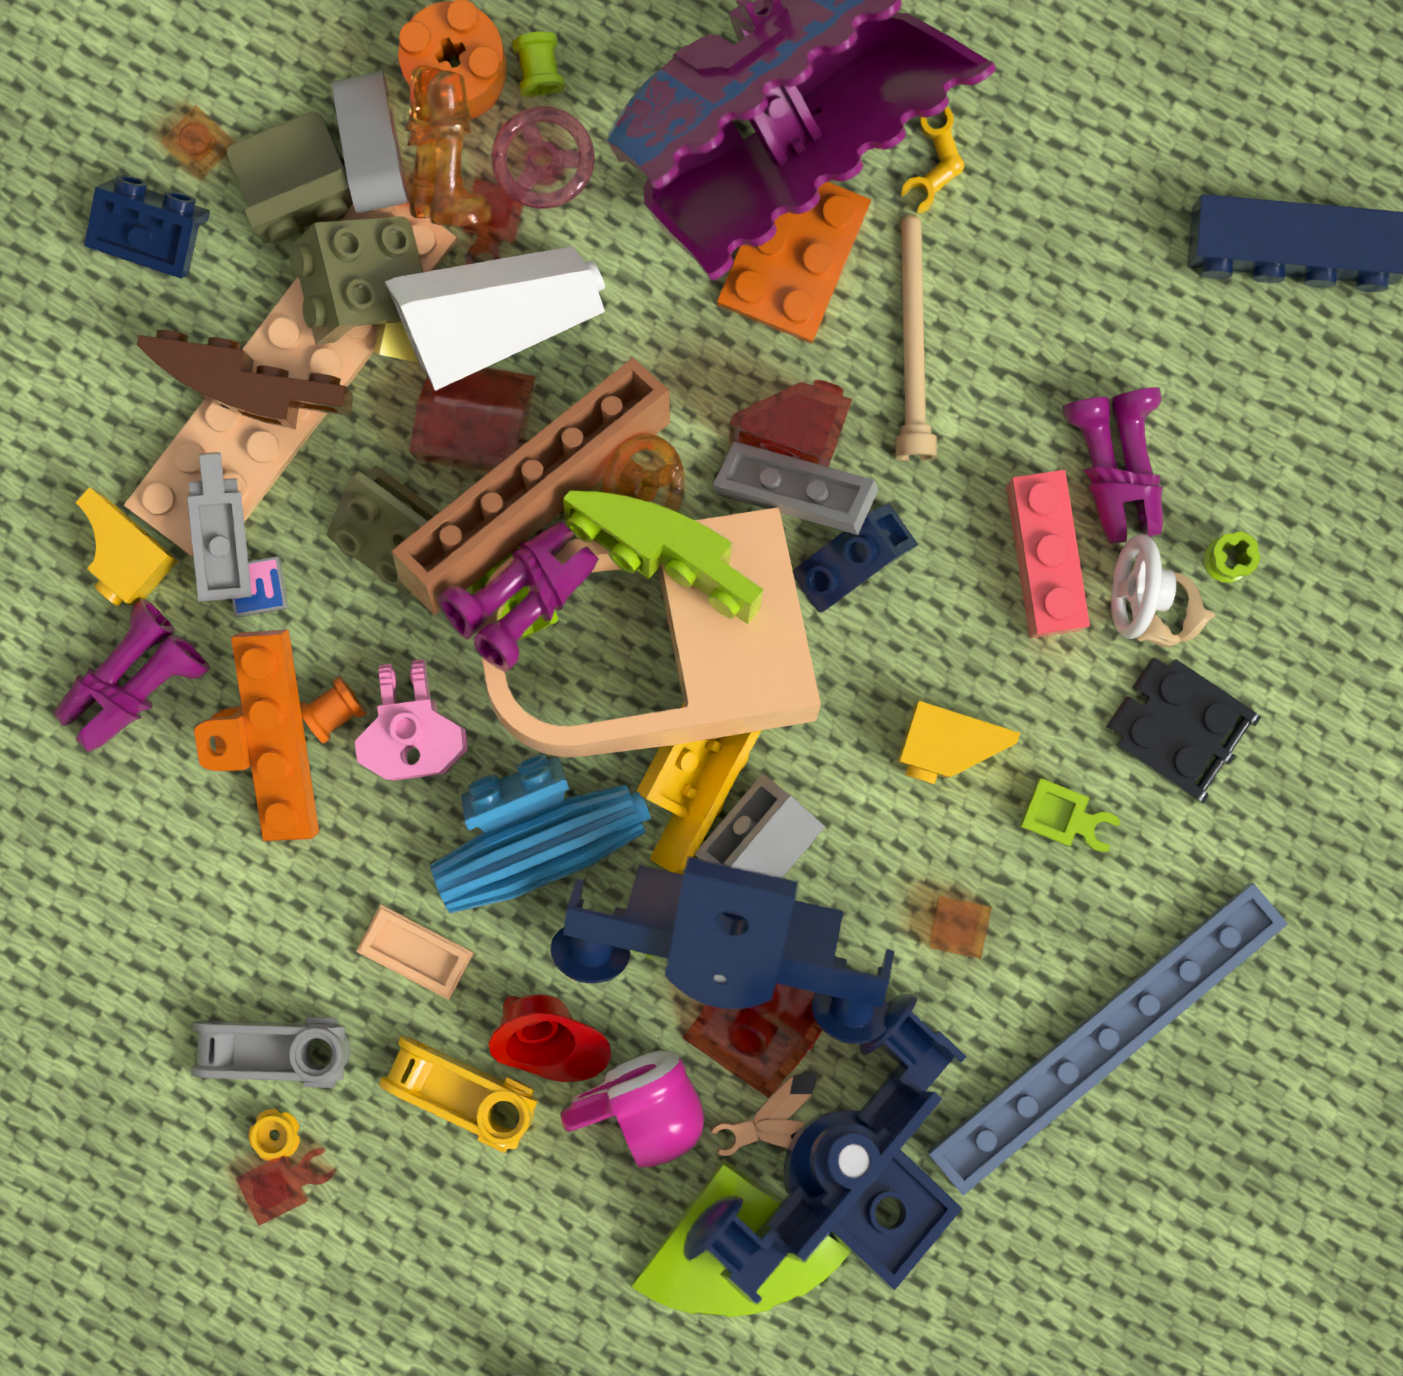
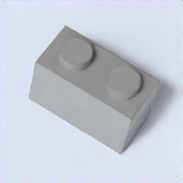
(762, 832)

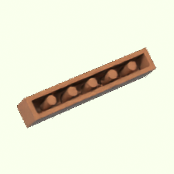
(530, 485)

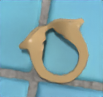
(1193, 624)

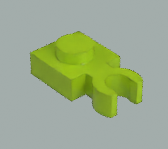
(1060, 814)

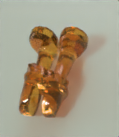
(437, 127)

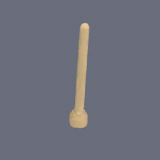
(915, 435)

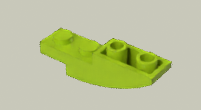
(648, 535)

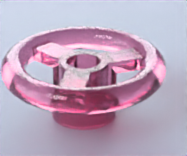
(533, 174)

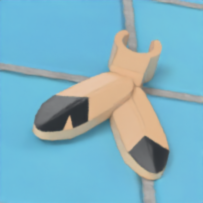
(772, 1120)

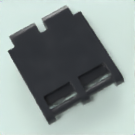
(1180, 725)

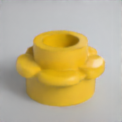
(260, 1137)

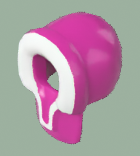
(652, 1104)

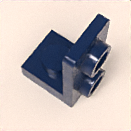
(854, 558)

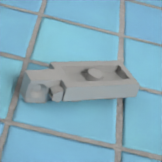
(218, 533)

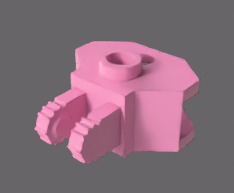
(409, 725)

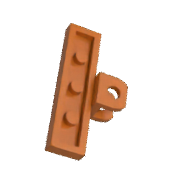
(266, 736)

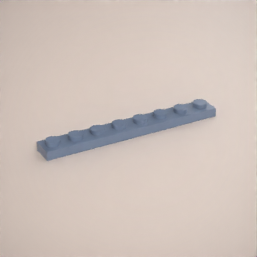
(1107, 1038)

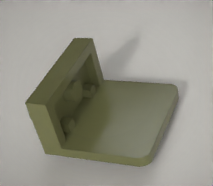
(290, 177)
(346, 271)

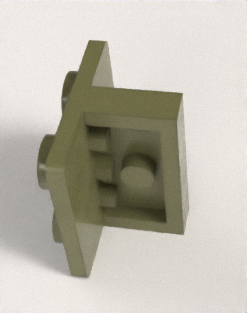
(376, 518)

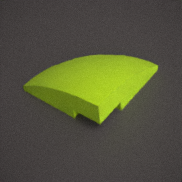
(697, 1283)

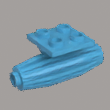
(533, 834)

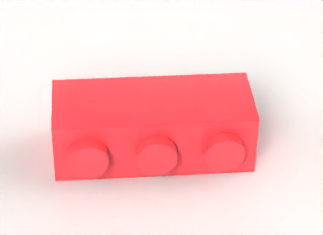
(1047, 554)

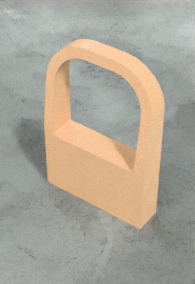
(728, 671)

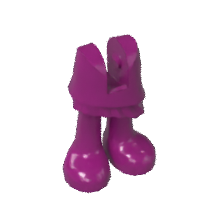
(1109, 484)
(548, 589)
(124, 703)

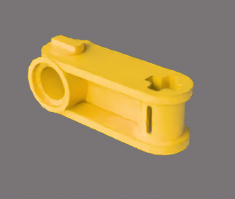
(459, 1093)

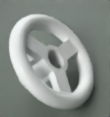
(1146, 586)

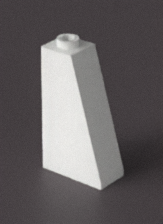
(493, 309)

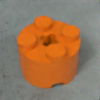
(458, 31)

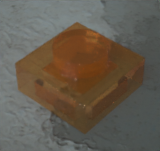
(197, 142)
(959, 927)

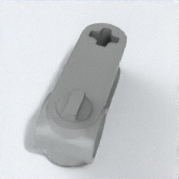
(270, 1051)

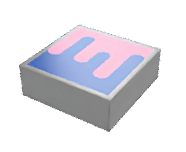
(266, 588)

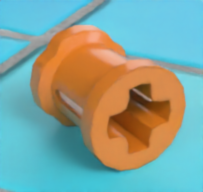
(331, 710)

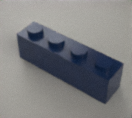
(1296, 241)

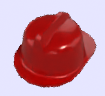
(546, 1041)

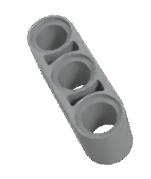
(369, 142)

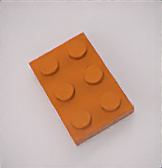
(797, 270)

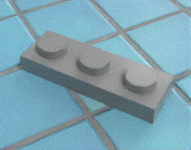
(796, 487)

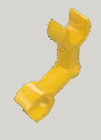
(950, 163)

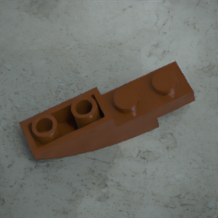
(226, 379)

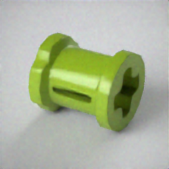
(538, 64)
(1215, 558)

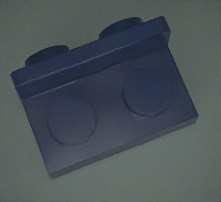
(145, 225)

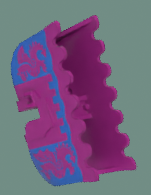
(817, 89)

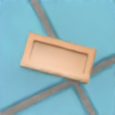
(415, 951)

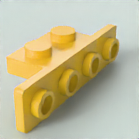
(692, 785)

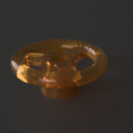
(632, 480)

